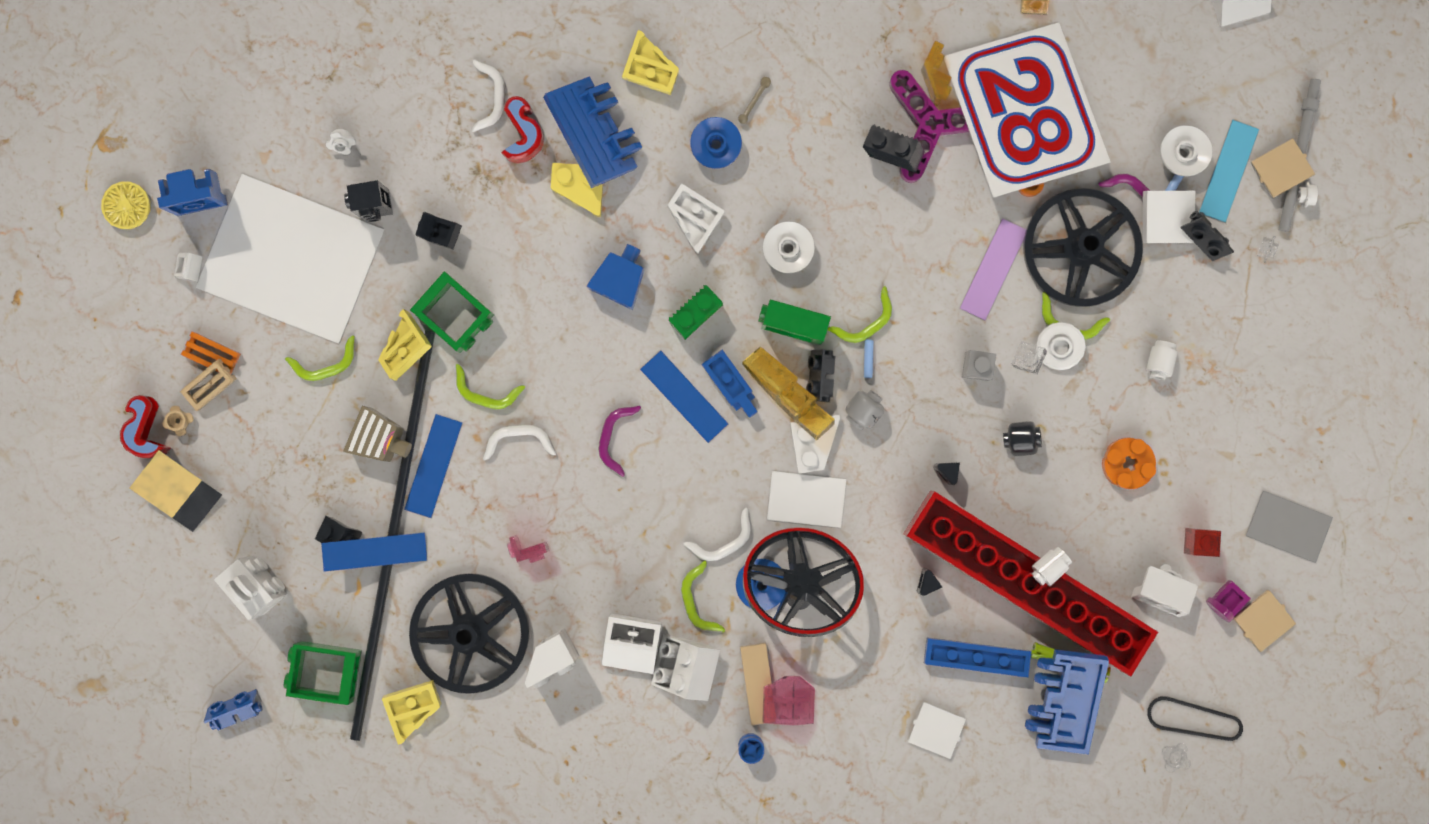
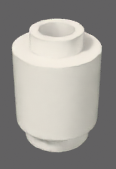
(1162, 360)
(1051, 566)

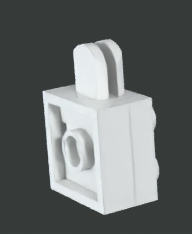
(251, 586)

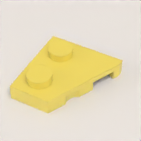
(571, 183)
(403, 347)
(410, 708)

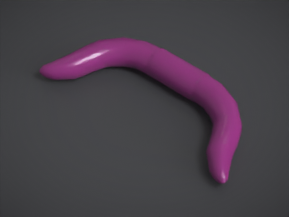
(1137, 185)
(606, 436)

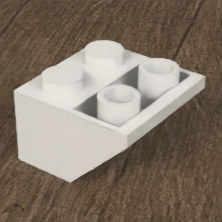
(631, 643)
(551, 656)
(685, 668)

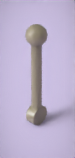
(765, 83)

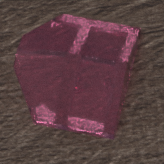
(789, 702)

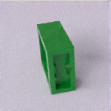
(434, 294)
(794, 322)
(349, 674)

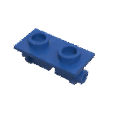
(222, 713)

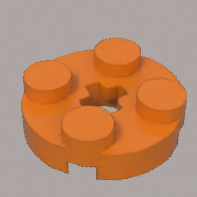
(1142, 470)

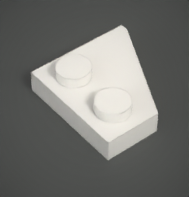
(809, 453)

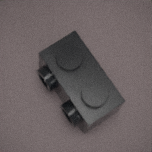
(368, 200)

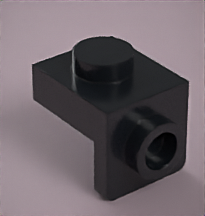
(438, 230)
(334, 531)

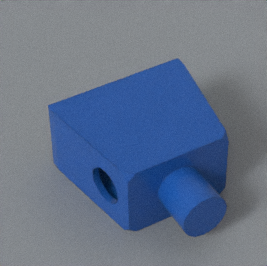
(619, 277)

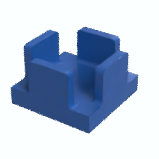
(185, 195)

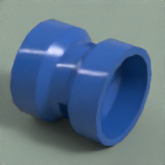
(753, 752)

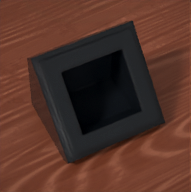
(948, 471)
(927, 583)

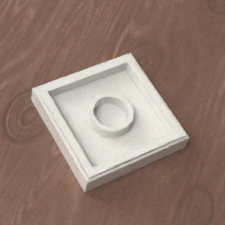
(1165, 214)

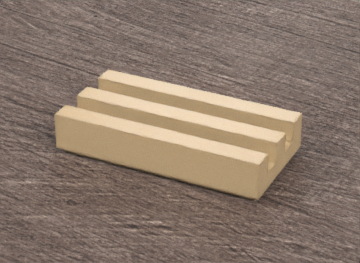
(223, 372)

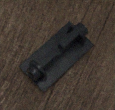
(1206, 237)
(821, 363)

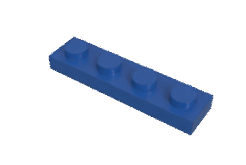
(977, 657)

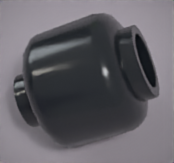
(1023, 438)

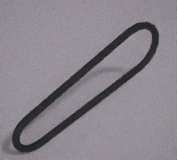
(1199, 708)

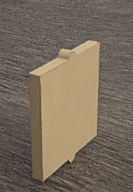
(1283, 168)
(1264, 620)

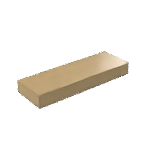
(756, 677)

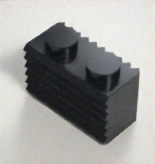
(893, 148)

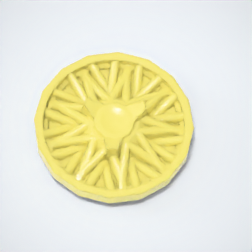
(125, 205)

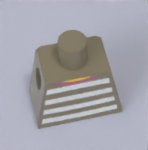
(376, 437)

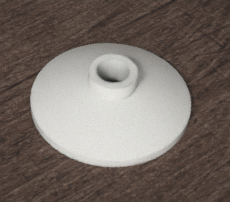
(1194, 143)
(794, 235)

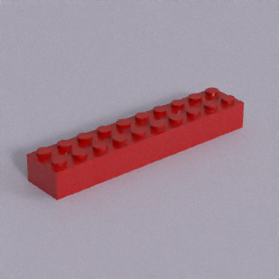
(1008, 571)

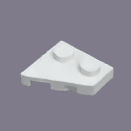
(695, 216)

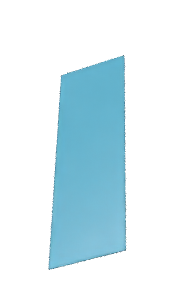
(1229, 170)

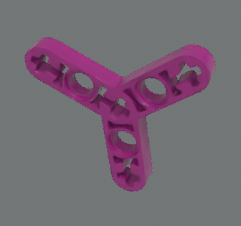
(921, 117)

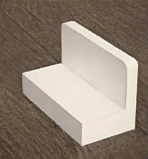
(1166, 592)

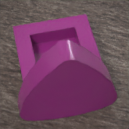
(1228, 601)

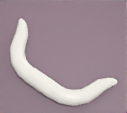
(498, 96)
(518, 430)
(728, 548)

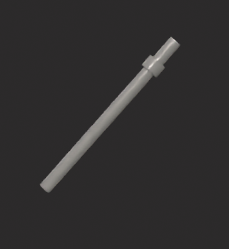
(1309, 106)

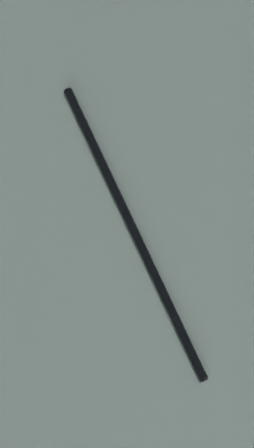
(393, 530)

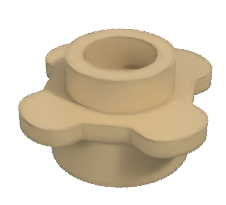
(170, 420)

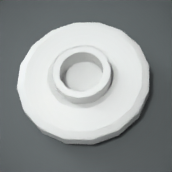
(1063, 345)

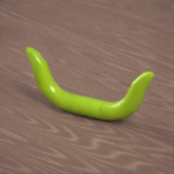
(1049, 319)
(870, 329)
(327, 371)
(483, 400)
(689, 601)

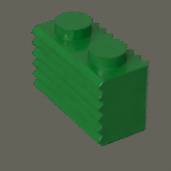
(695, 312)

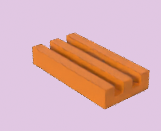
(191, 345)

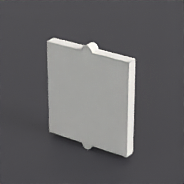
(936, 730)

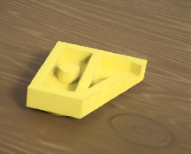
(649, 66)

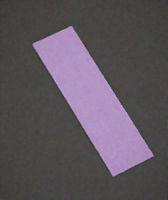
(993, 269)

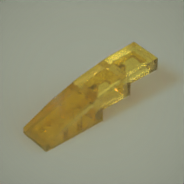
(787, 393)

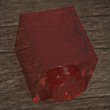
(1202, 542)

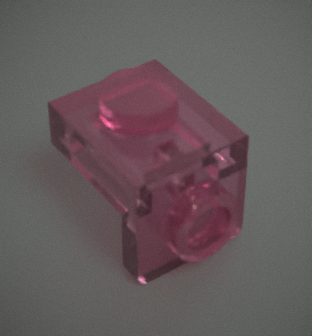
(533, 553)

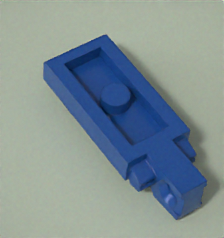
(730, 382)

